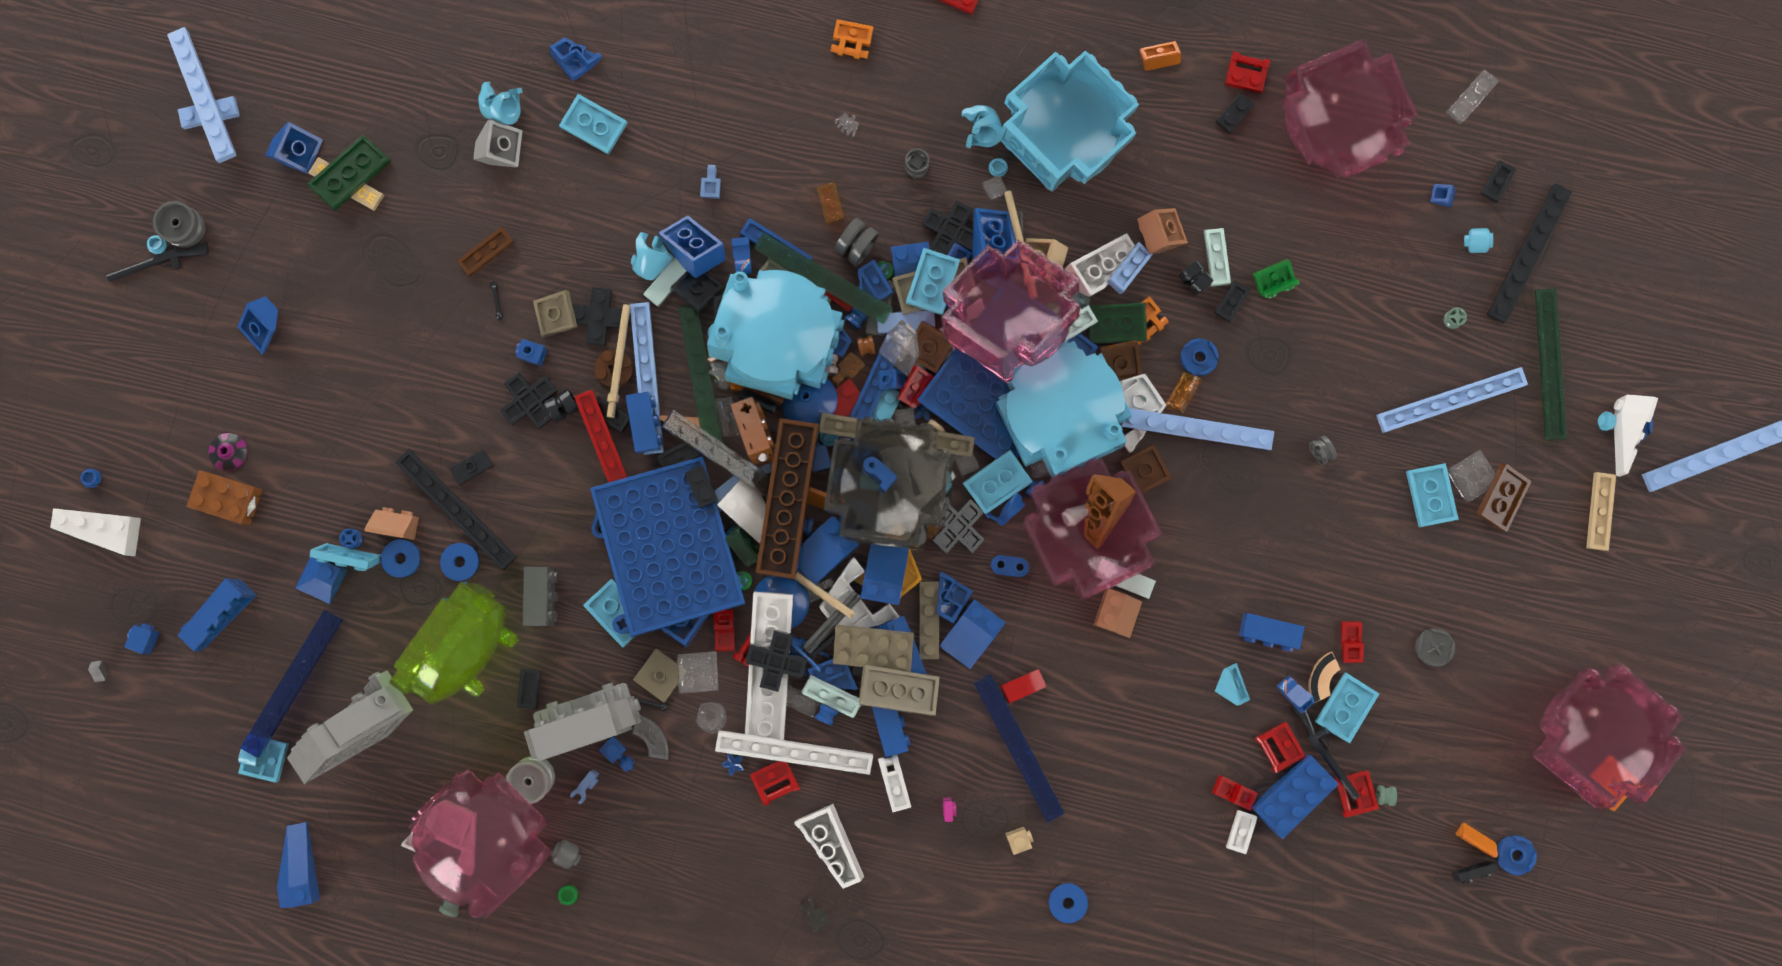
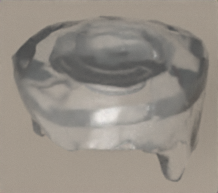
(718, 369)
(711, 717)

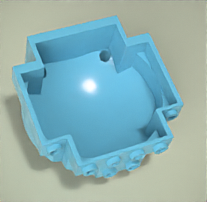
(1068, 120)
(775, 332)
(1065, 410)

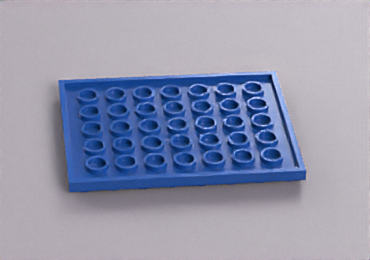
(966, 399)
(665, 549)

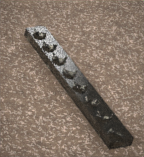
(717, 452)

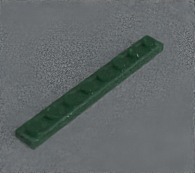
(823, 278)
(1550, 364)
(699, 372)

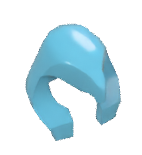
(496, 108)
(986, 126)
(650, 262)

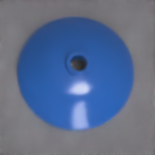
(810, 409)
(788, 586)

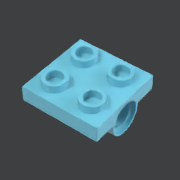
(268, 765)

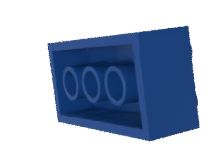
(1294, 796)

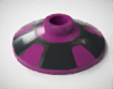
(235, 455)

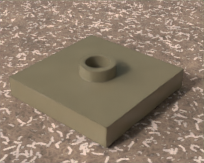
(555, 313)
(658, 675)

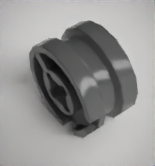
(1323, 450)

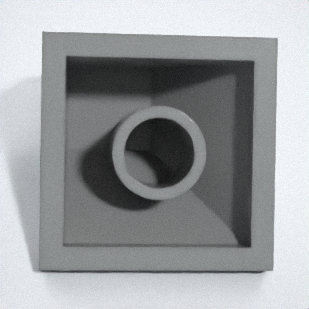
(498, 145)

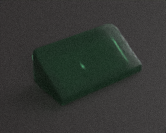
(742, 545)

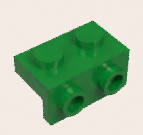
(1275, 279)

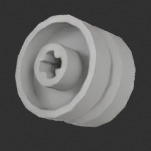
(541, 777)

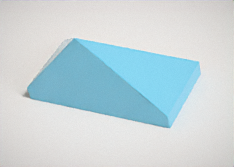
(1232, 685)

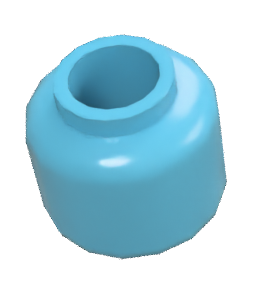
(1478, 240)

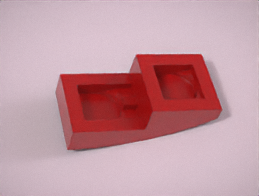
(724, 631)
(1351, 642)
(1023, 686)
(1234, 792)

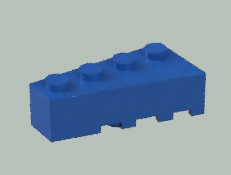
(216, 613)

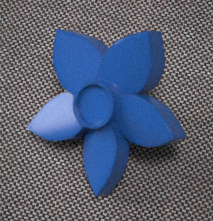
(922, 411)
(733, 763)

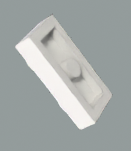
(1241, 832)

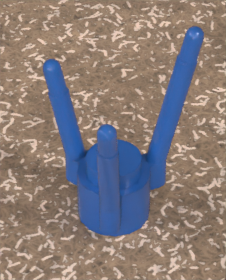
(797, 648)

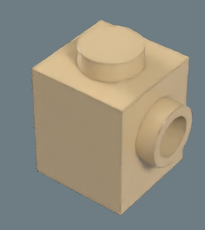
(1019, 840)

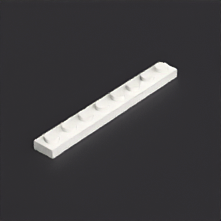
(794, 752)

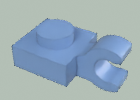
(710, 186)
(588, 782)

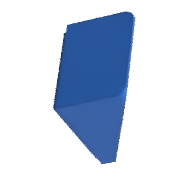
(1443, 195)

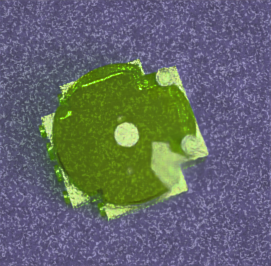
(453, 646)

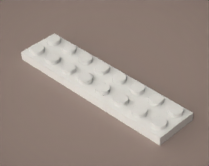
(766, 707)

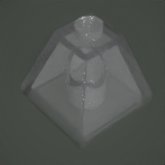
(901, 347)

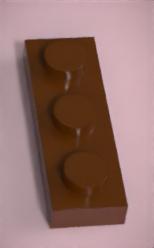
(485, 251)

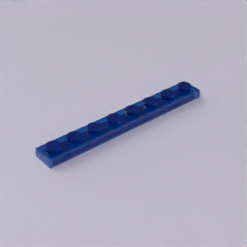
(291, 684)
(1019, 748)

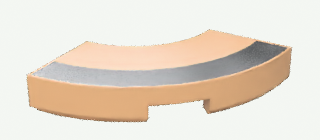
(1321, 676)

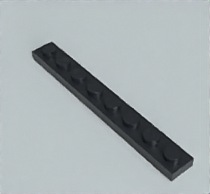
(1529, 253)
(456, 509)

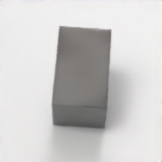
(98, 671)

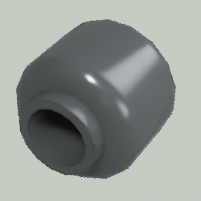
(565, 854)

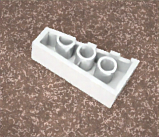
(104, 530)
(830, 841)

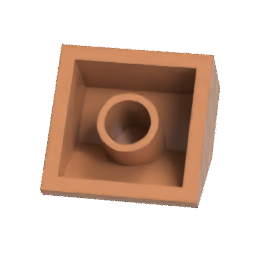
(1162, 230)
(393, 524)
(1117, 613)

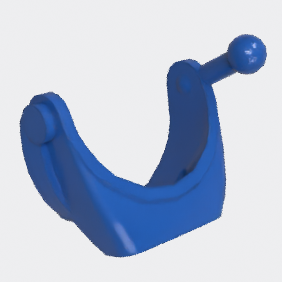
(1010, 509)

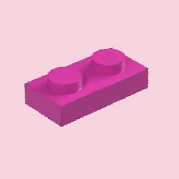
(949, 809)

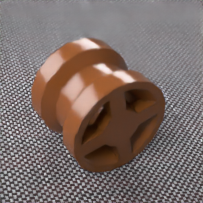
(866, 345)

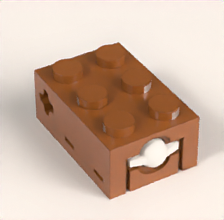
(754, 431)
(224, 497)

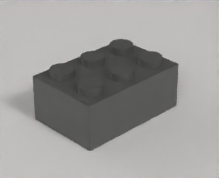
(539, 596)

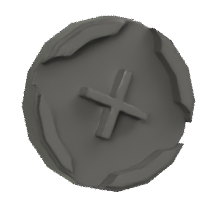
(1435, 647)

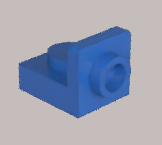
(891, 379)

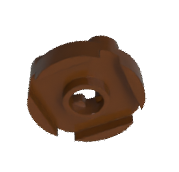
(603, 372)

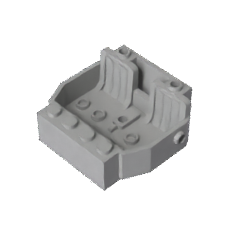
(582, 721)
(352, 730)

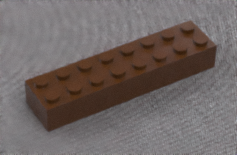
(787, 499)

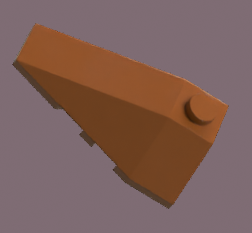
(1106, 505)

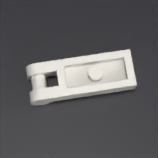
(895, 784)

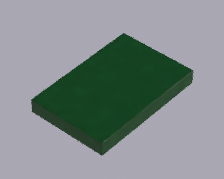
(1119, 323)

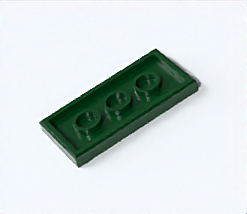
(348, 172)

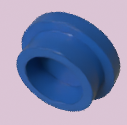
(90, 478)

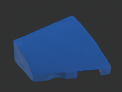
(573, 58)
(951, 598)

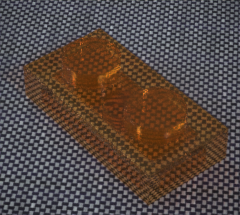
(830, 203)
(1183, 392)

